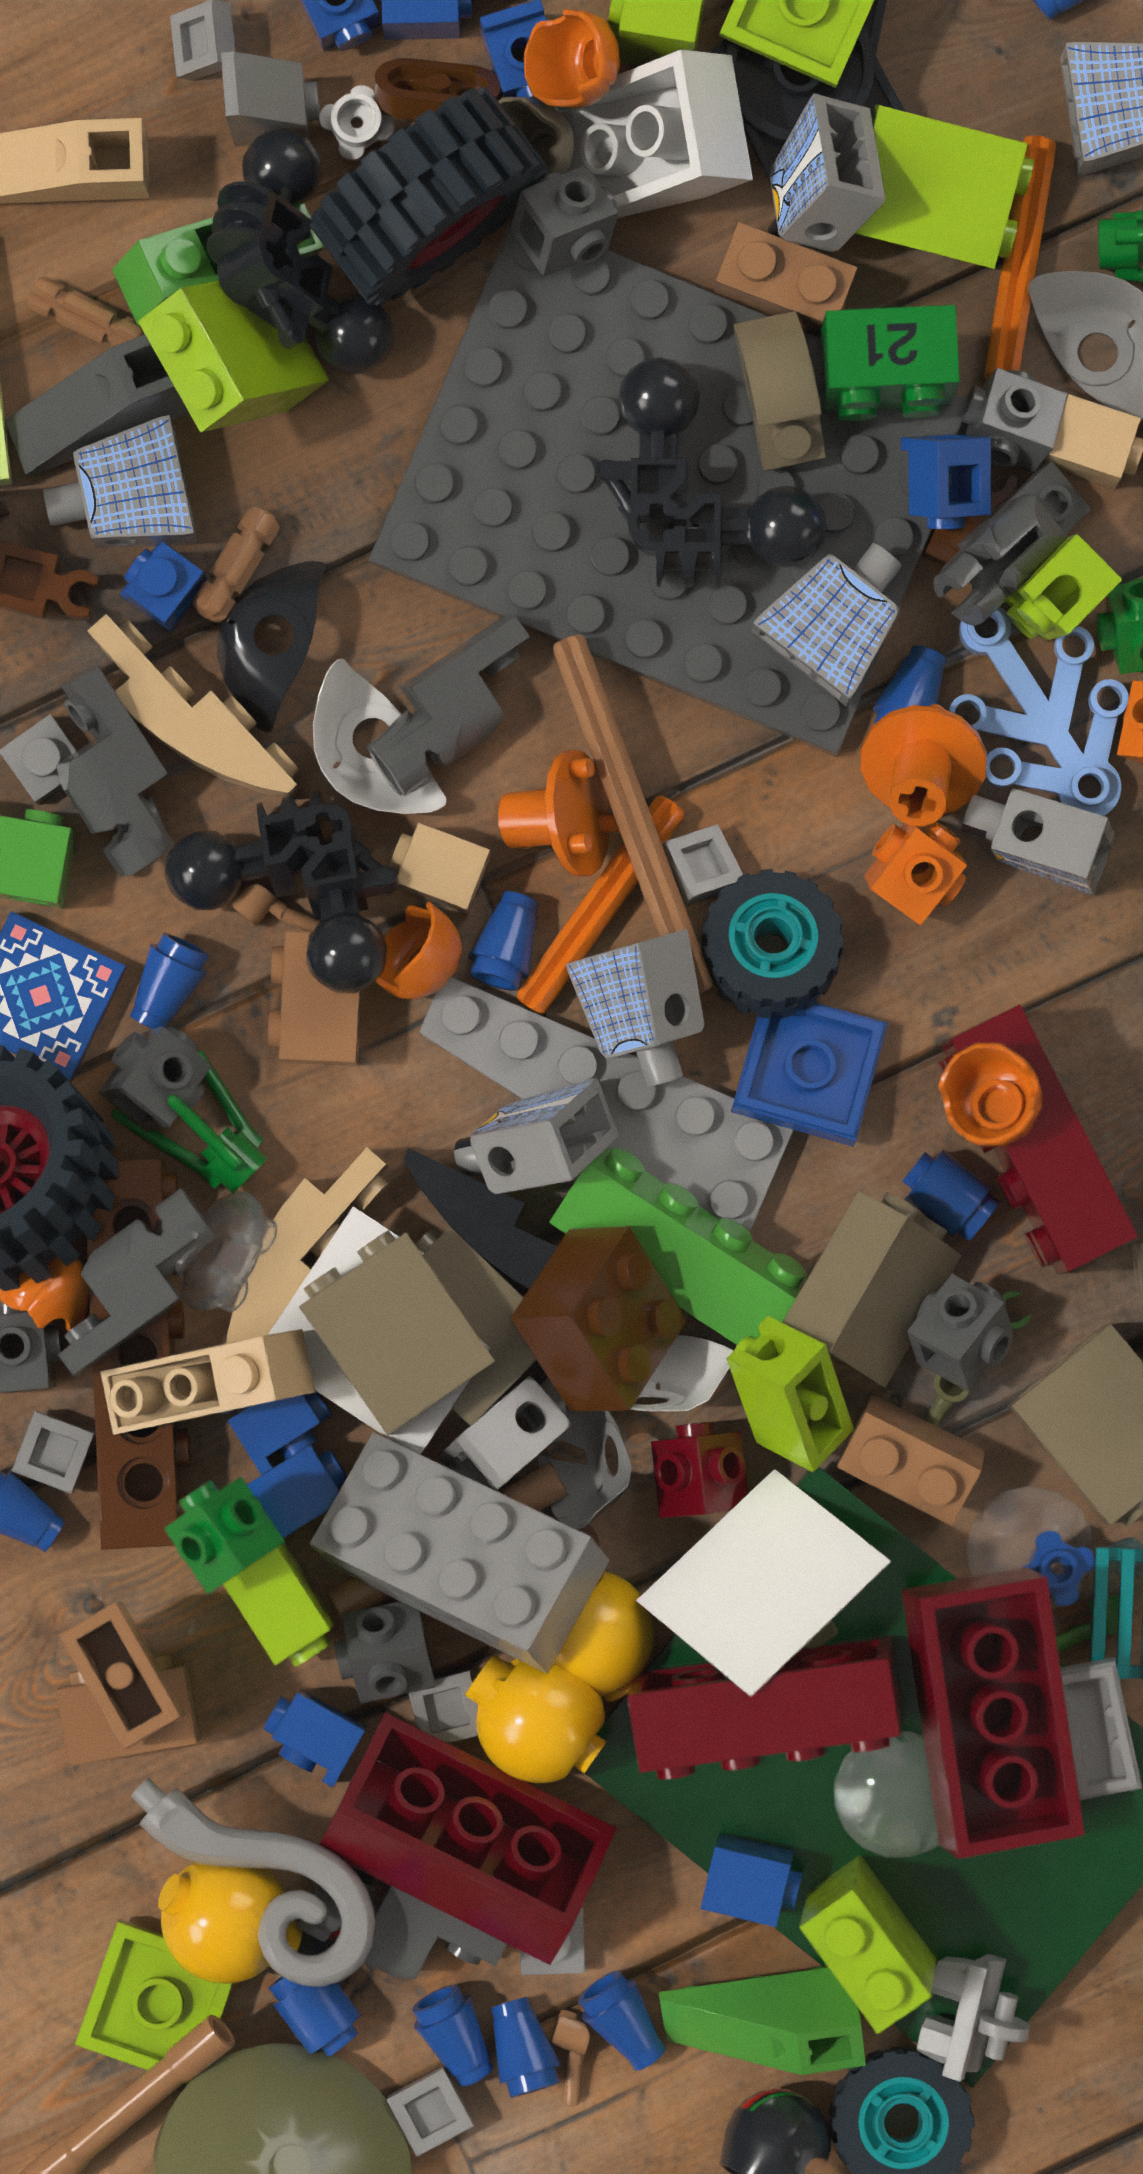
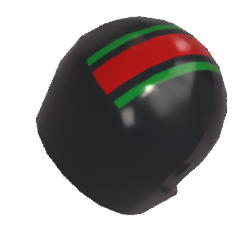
(775, 2134)

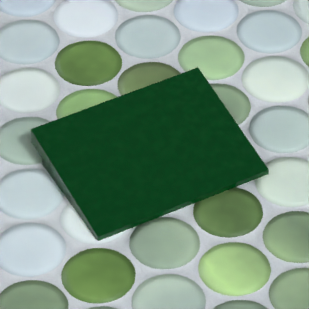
(1021, 1904)

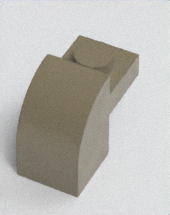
(780, 390)

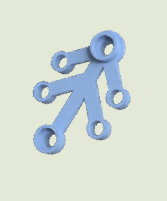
(1046, 720)

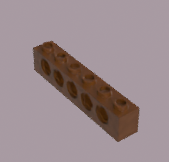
(122, 1515)

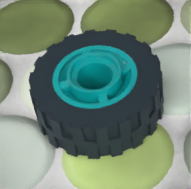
(779, 907)
(894, 2079)

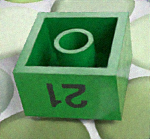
(889, 361)

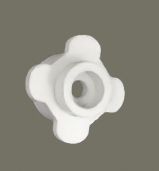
(357, 104)

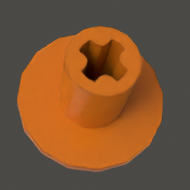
(923, 763)
(565, 814)

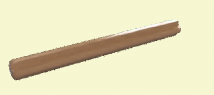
(626, 796)

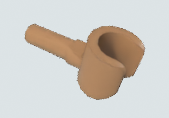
(256, 902)
(573, 2035)

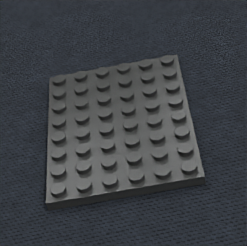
(518, 524)

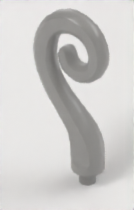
(196, 1837)

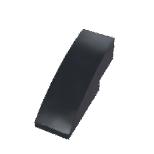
(482, 1218)

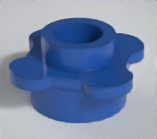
(1074, 1562)

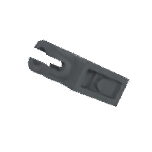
(1011, 543)
(450, 707)
(111, 773)
(133, 1280)
(408, 1931)

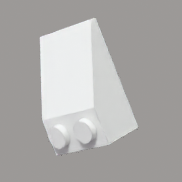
(665, 133)

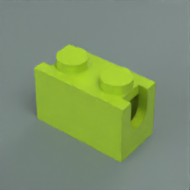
(1061, 591)
(784, 1385)

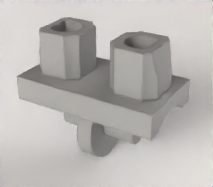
(963, 2041)

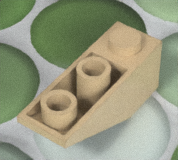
(75, 162)
(207, 1381)

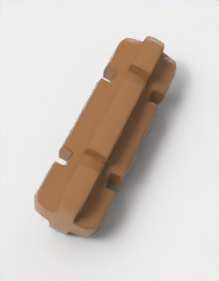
(81, 313)
(236, 564)

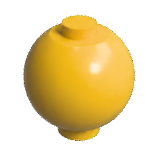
(609, 1639)
(536, 1721)
(215, 1919)

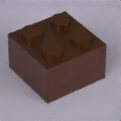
(599, 1319)

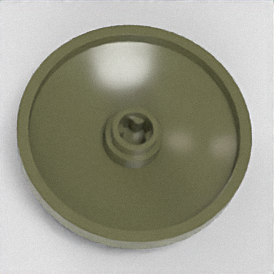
(280, 2115)

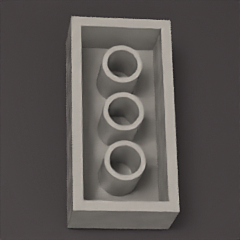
(460, 1552)

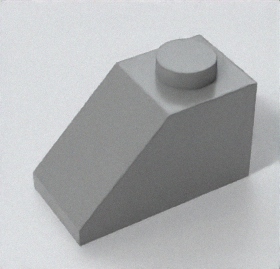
(266, 96)

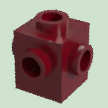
(699, 1471)

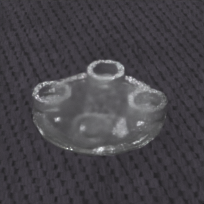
(222, 1268)
(1009, 1524)
(888, 1798)

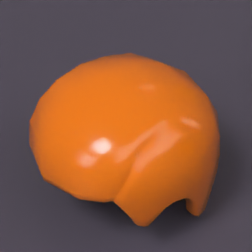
(571, 59)
(421, 953)
(990, 1094)
(60, 1296)

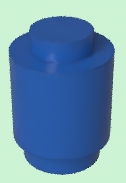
(949, 1194)
(316, 2015)

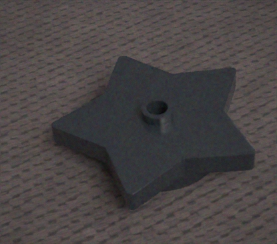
(774, 105)

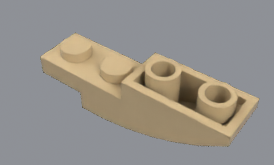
(209, 733)
(303, 1228)

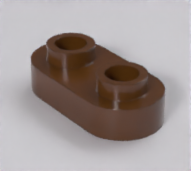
(414, 86)

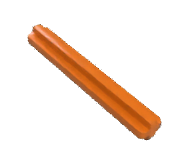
(1019, 269)
(592, 916)

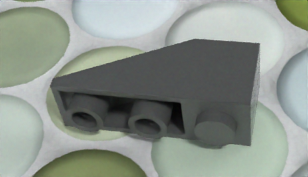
(95, 402)

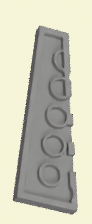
(673, 1128)

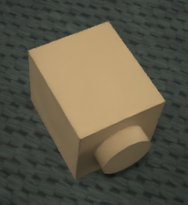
(1096, 442)
(440, 867)

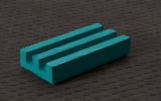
(1127, 1560)

